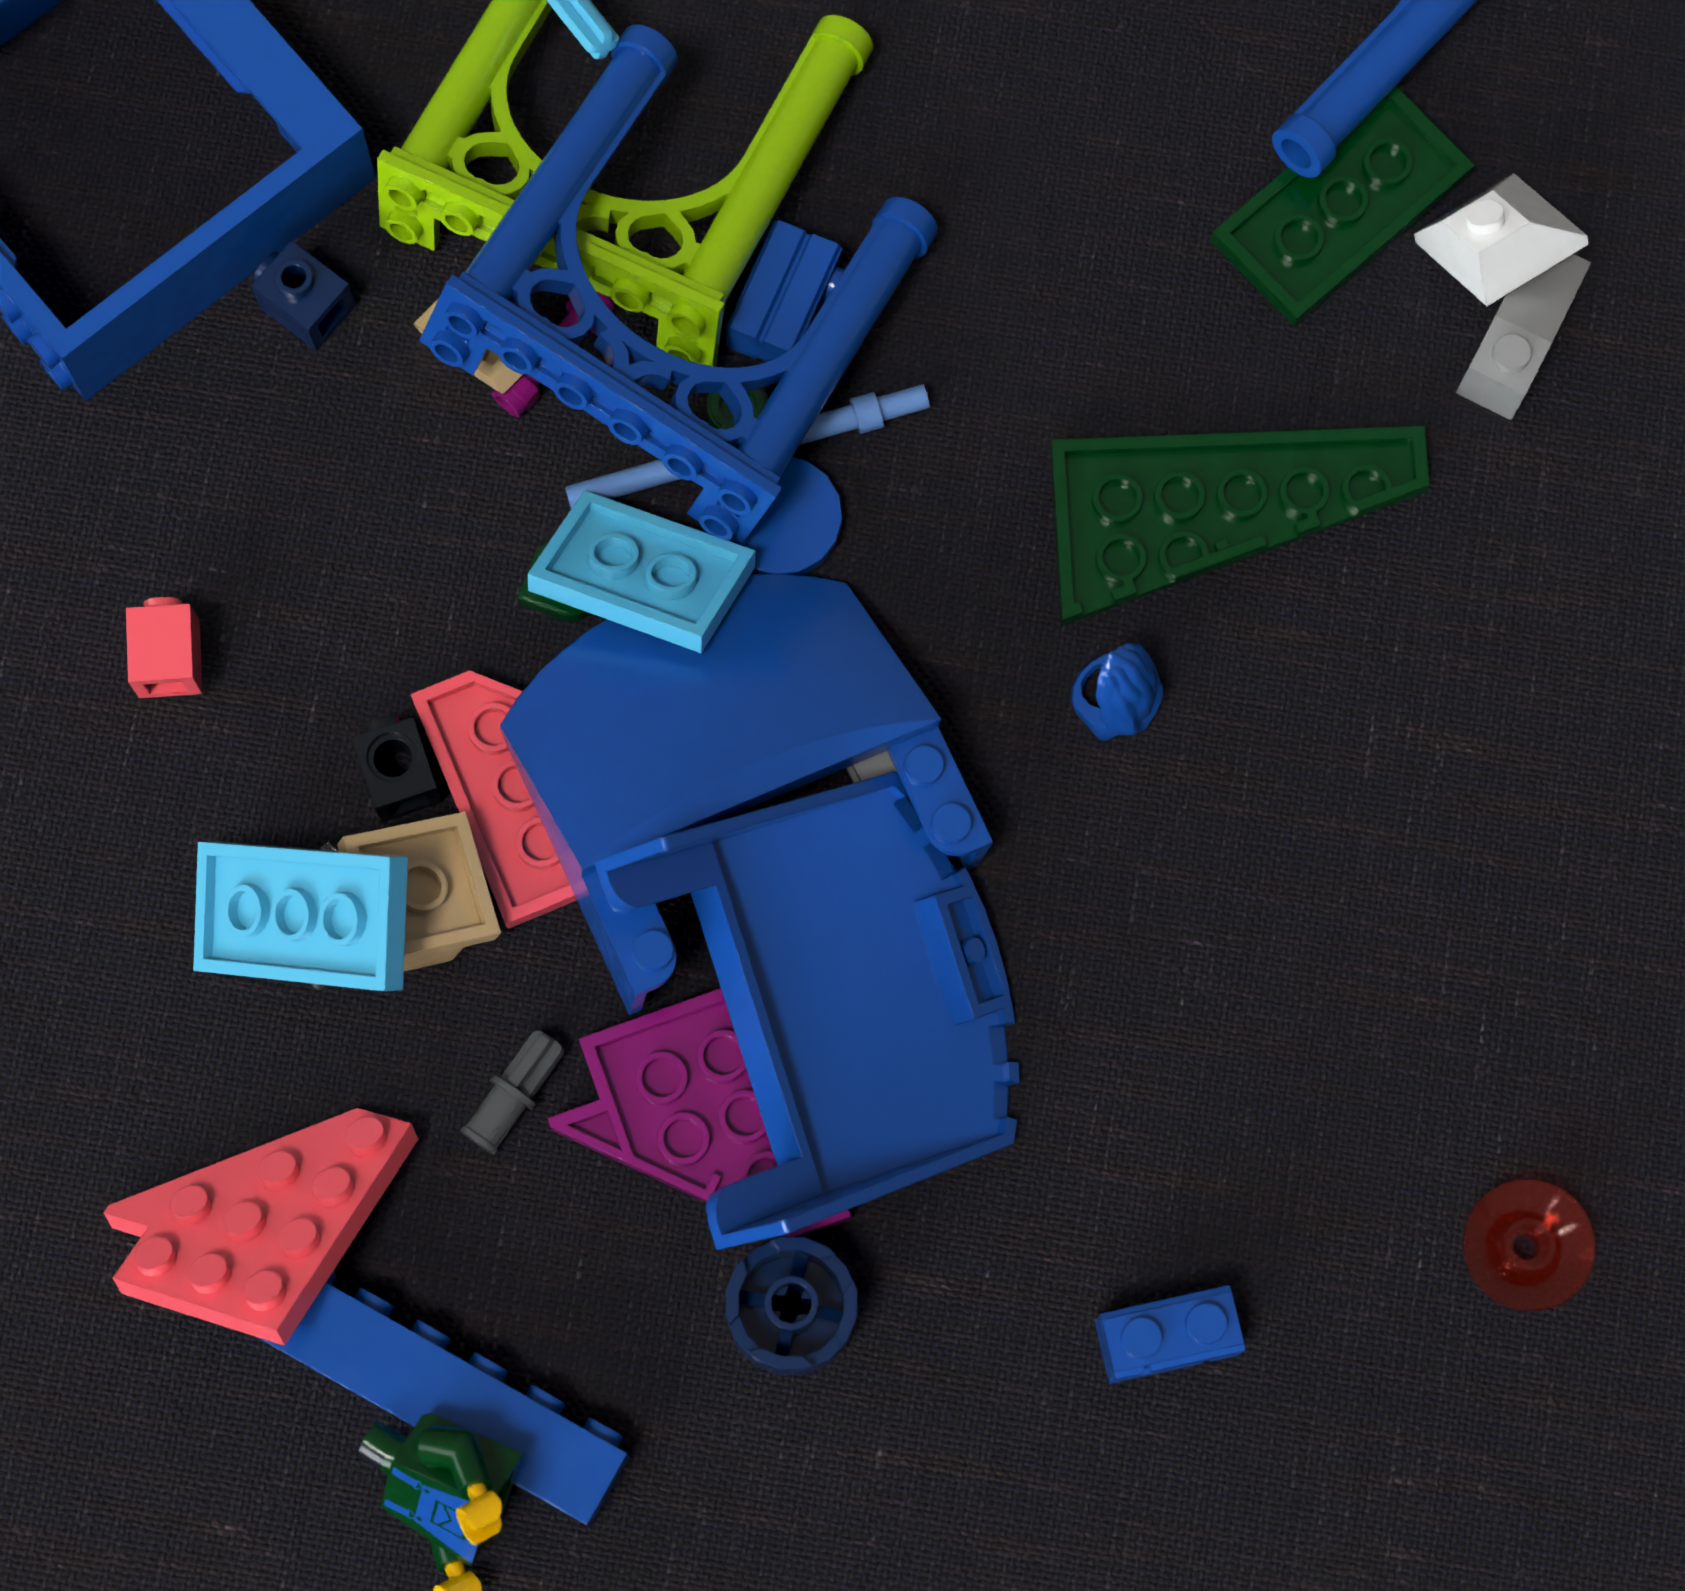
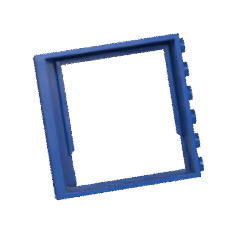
(230, 246)

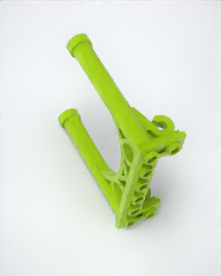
(686, 291)

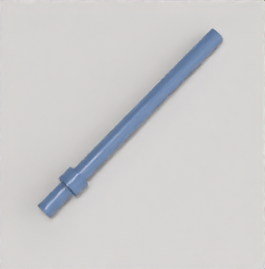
(864, 414)

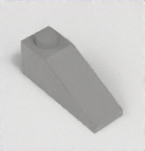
(1521, 337)

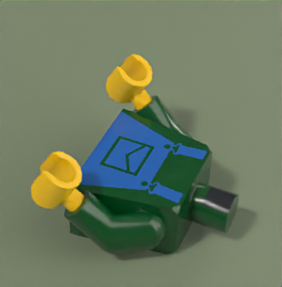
(445, 1488)

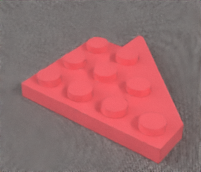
(511, 842)
(263, 1228)

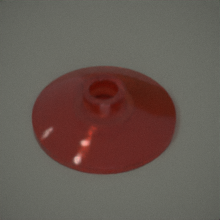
(1560, 1237)

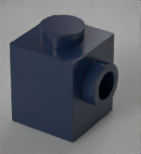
(302, 294)

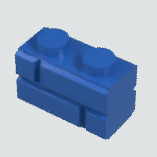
(783, 292)
(1169, 1334)

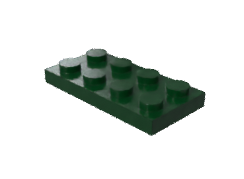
(1315, 233)

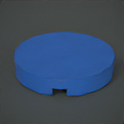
(799, 524)

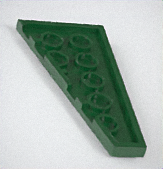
(1180, 506)

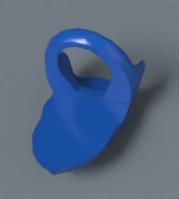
(1126, 692)

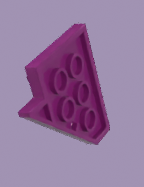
(676, 1101)

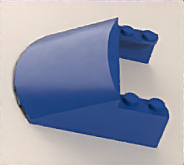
(657, 739)
(853, 993)

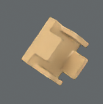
(445, 886)

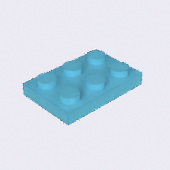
(642, 571)

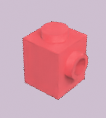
(163, 648)

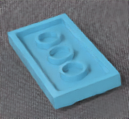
(301, 915)

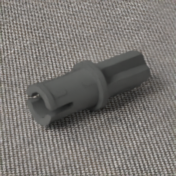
(513, 1091)

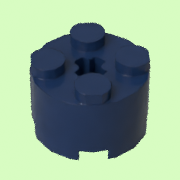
(767, 1277)

